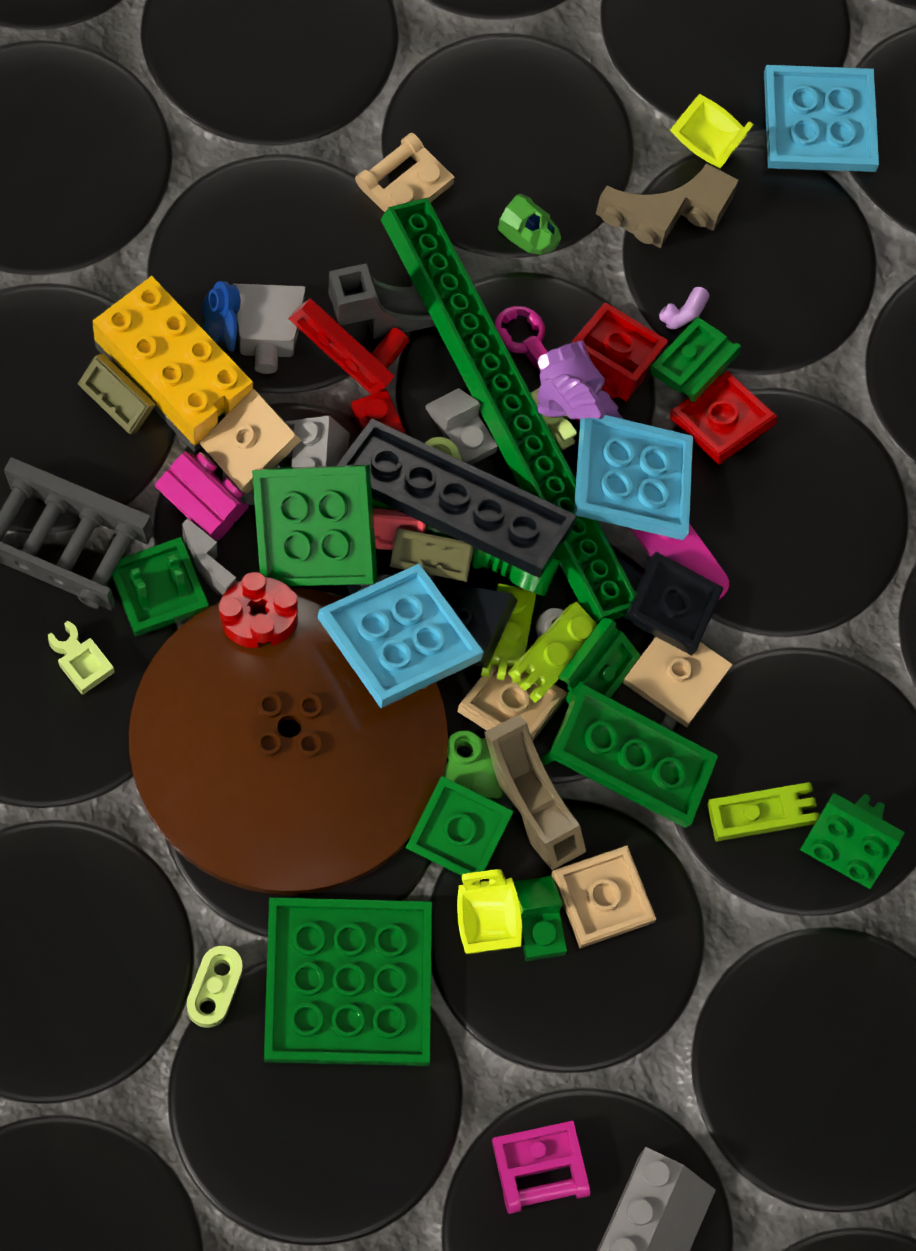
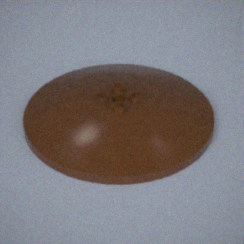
(268, 805)

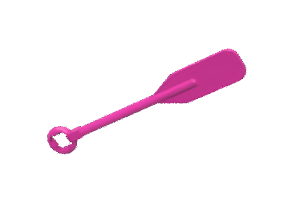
(687, 552)

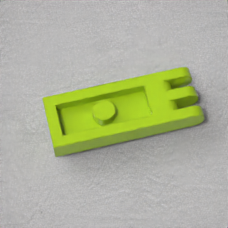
(515, 636)
(553, 650)
(761, 811)

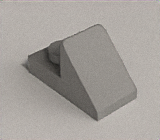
(459, 421)

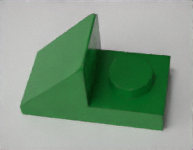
(541, 918)

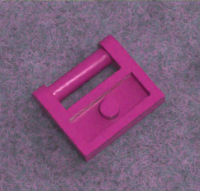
(536, 1153)

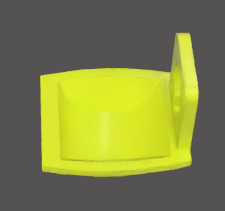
(709, 131)
(488, 912)

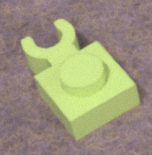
(82, 662)

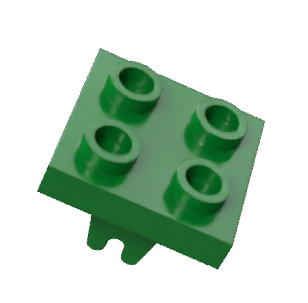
(158, 587)
(853, 839)

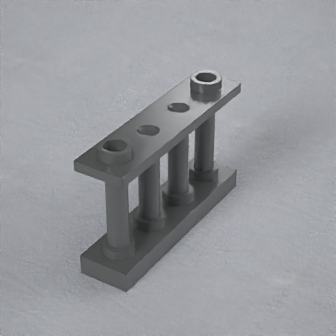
(92, 510)

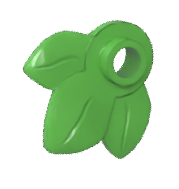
(474, 771)

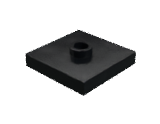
(673, 603)
(482, 613)

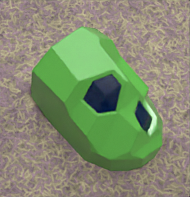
(529, 226)

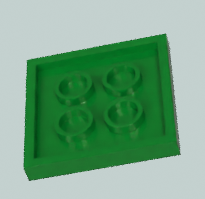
(315, 525)

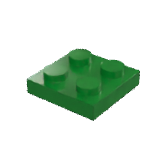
(459, 828)

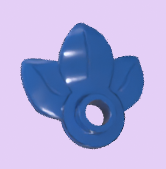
(220, 313)

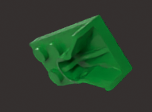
(632, 755)

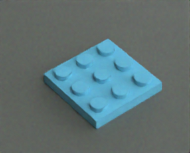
(821, 118)
(634, 476)
(400, 635)

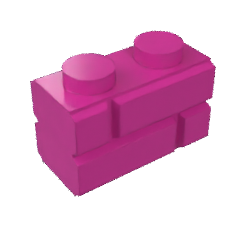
(202, 494)

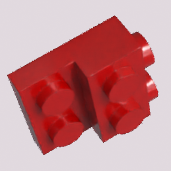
(620, 349)

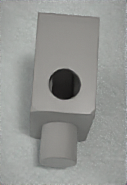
(265, 325)

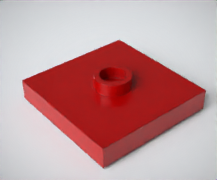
(724, 418)

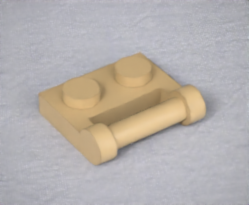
(420, 181)

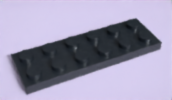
(460, 499)

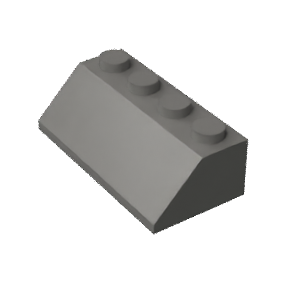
(658, 1207)

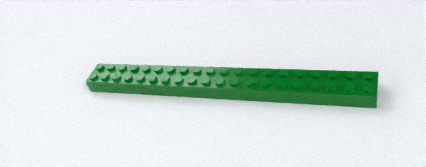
(505, 401)

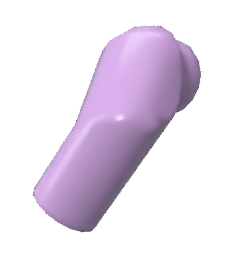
(690, 311)

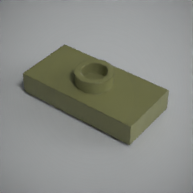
(116, 393)
(435, 554)

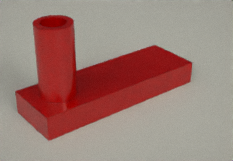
(364, 367)

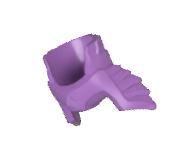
(572, 385)

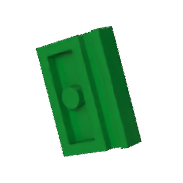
(695, 359)
(601, 660)

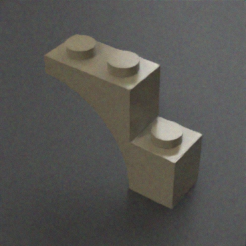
(654, 216)
(527, 785)

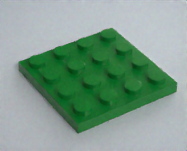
(348, 982)

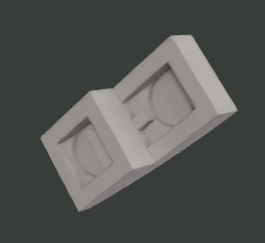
(202, 552)

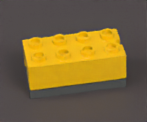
(171, 361)

